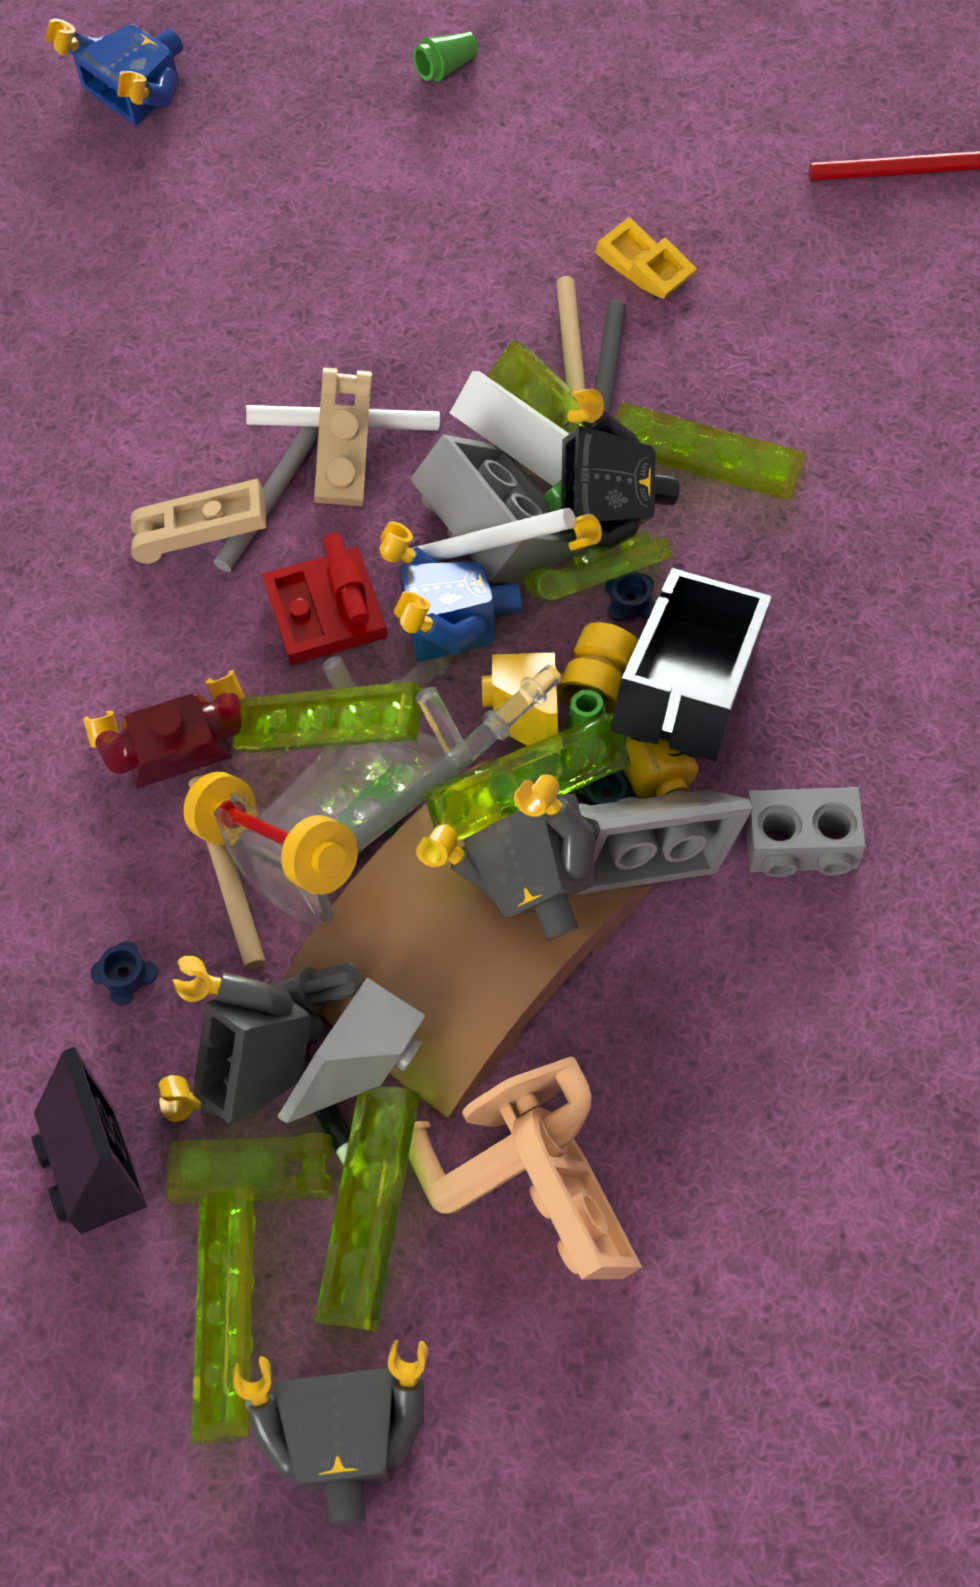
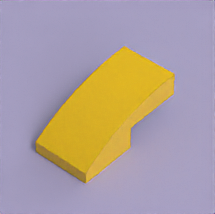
(648, 264)

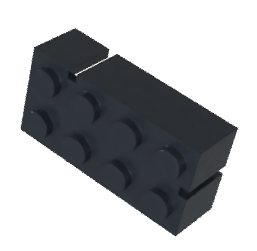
(690, 664)

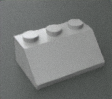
(482, 487)
(663, 837)

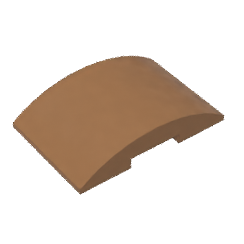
(453, 959)

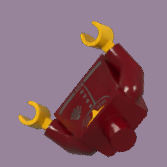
(171, 735)

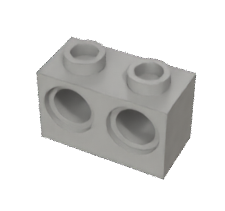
(801, 817)

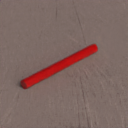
(894, 166)

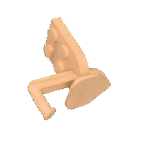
(546, 1148)

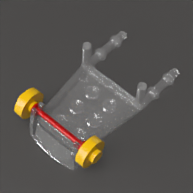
(345, 797)

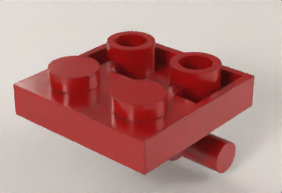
(325, 603)

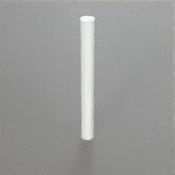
(310, 417)
(501, 535)

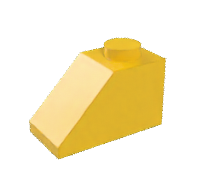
(504, 682)

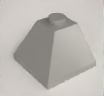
(357, 1052)

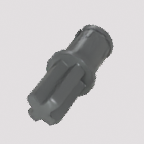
(314, 988)

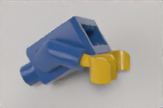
(123, 68)
(444, 604)

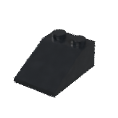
(84, 1149)

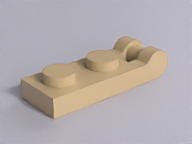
(342, 439)
(197, 519)

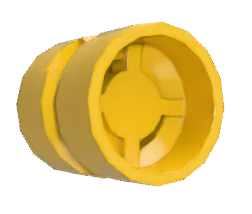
(599, 663)

